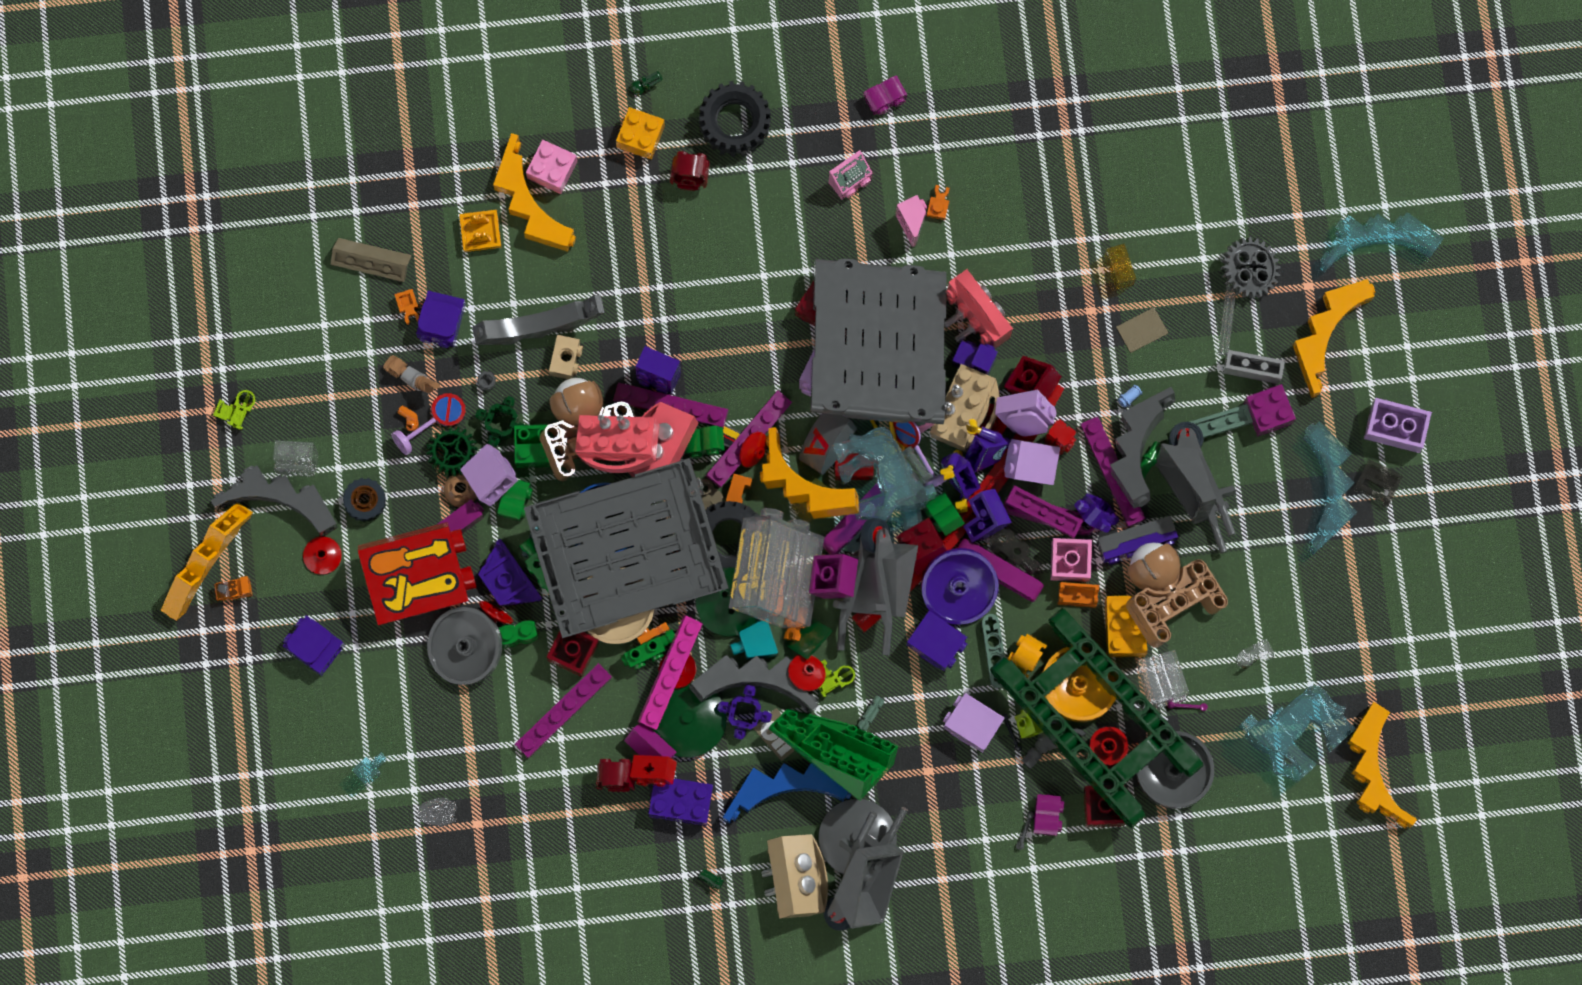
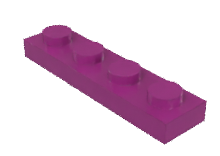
(1044, 512)

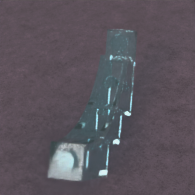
(1336, 509)

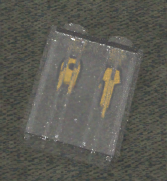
(775, 569)

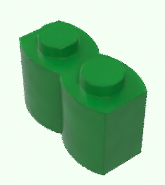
(705, 441)
(514, 501)
(944, 513)
(522, 633)

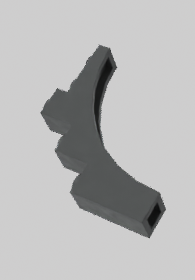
(280, 491)
(726, 675)

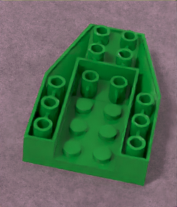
(837, 749)

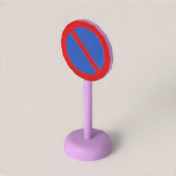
(446, 410)
(909, 435)

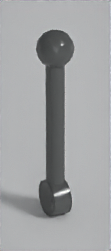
(1020, 845)

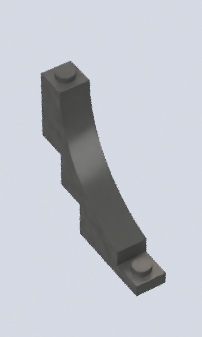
(538, 325)
(1139, 422)

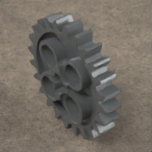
(1249, 250)

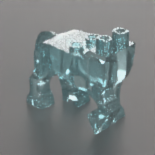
(893, 474)
(1278, 734)

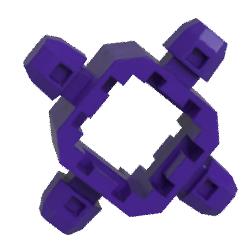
(1096, 512)
(740, 731)

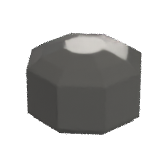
(486, 380)

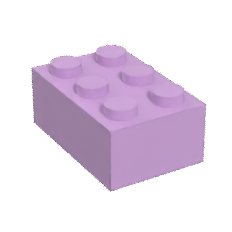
(1397, 425)

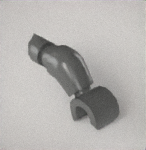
(1042, 746)

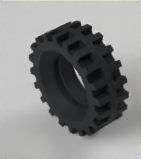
(730, 95)
(728, 511)

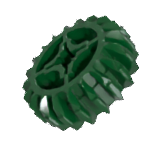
(438, 442)

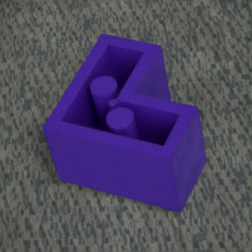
(979, 358)
(989, 516)

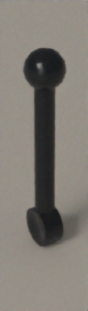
(1018, 747)

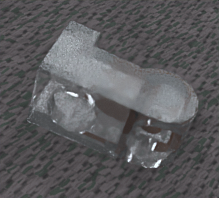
(1254, 653)

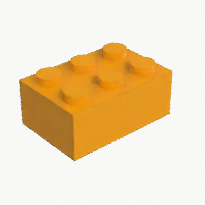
(1122, 633)

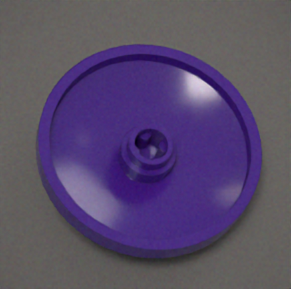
(959, 586)

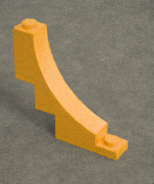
(511, 181)
(1312, 349)
(203, 558)

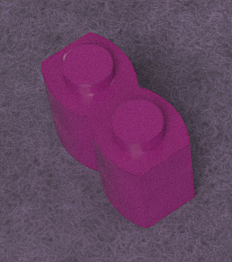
(885, 95)
(1047, 815)

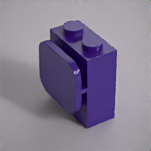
(440, 319)
(937, 641)
(313, 645)

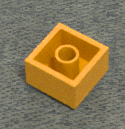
(640, 133)

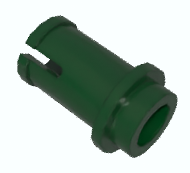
(711, 879)

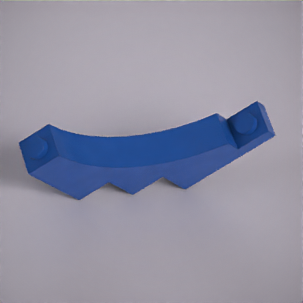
(760, 787)

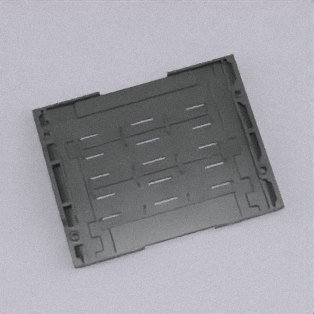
(835, 357)
(633, 498)

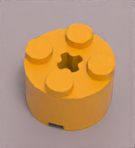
(1027, 653)

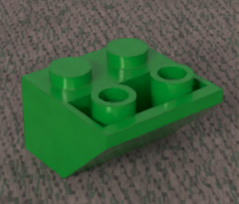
(528, 446)

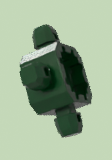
(506, 408)

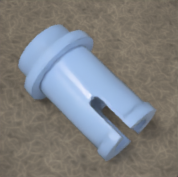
(1128, 397)

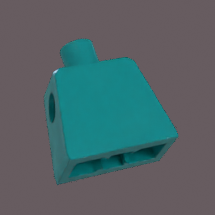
(756, 641)

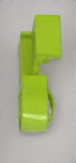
(235, 414)
(834, 681)

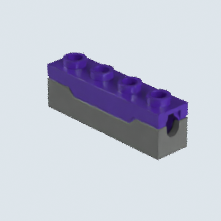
(1126, 542)

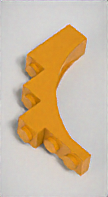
(820, 500)
(1375, 795)

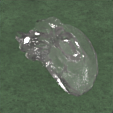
(437, 812)

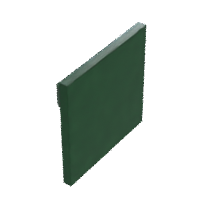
(810, 639)

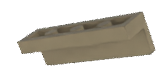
(370, 259)

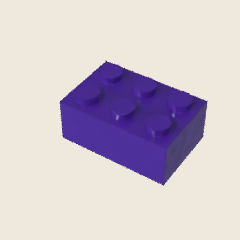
(658, 371)
(682, 802)

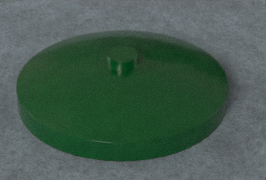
(692, 725)

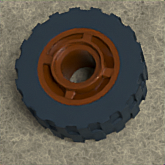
(361, 488)

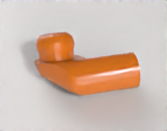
(411, 418)

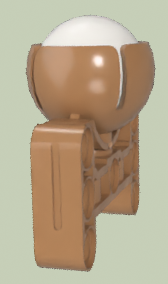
(569, 401)
(1158, 574)

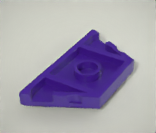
(506, 578)

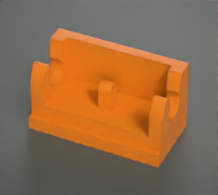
(1078, 594)

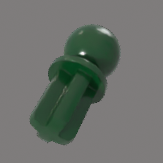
(638, 87)

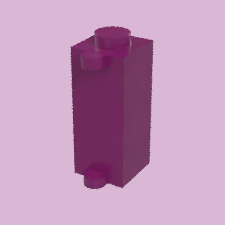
(465, 516)
(648, 742)

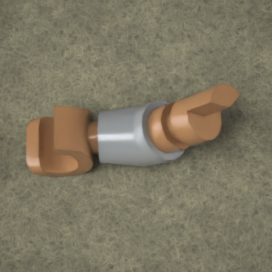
(409, 375)

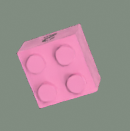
(551, 166)
(1071, 560)

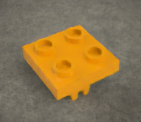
(480, 231)

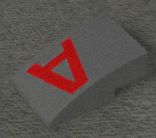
(826, 431)

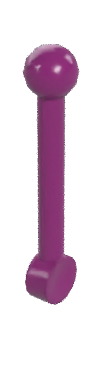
(1203, 707)

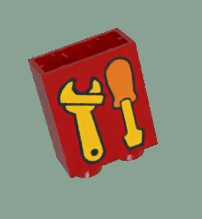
(415, 572)

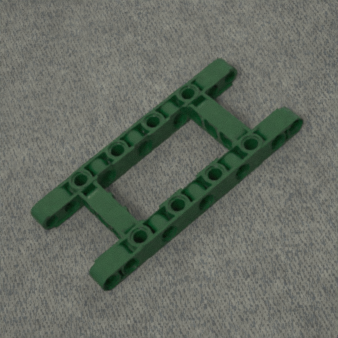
(1071, 743)

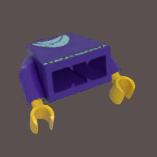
(985, 448)
(961, 476)

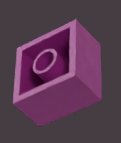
(1270, 410)
(833, 576)

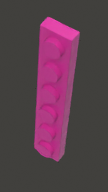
(670, 672)

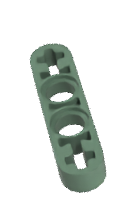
(992, 651)

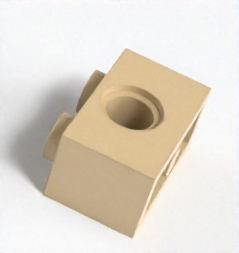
(563, 346)

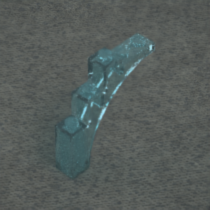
(1405, 232)

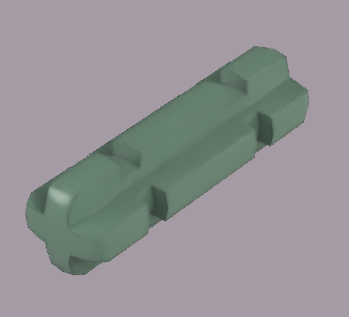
(870, 714)

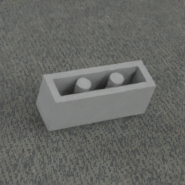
(1253, 366)

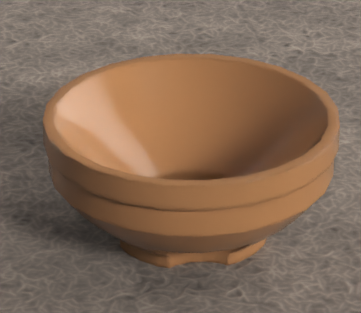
(455, 498)

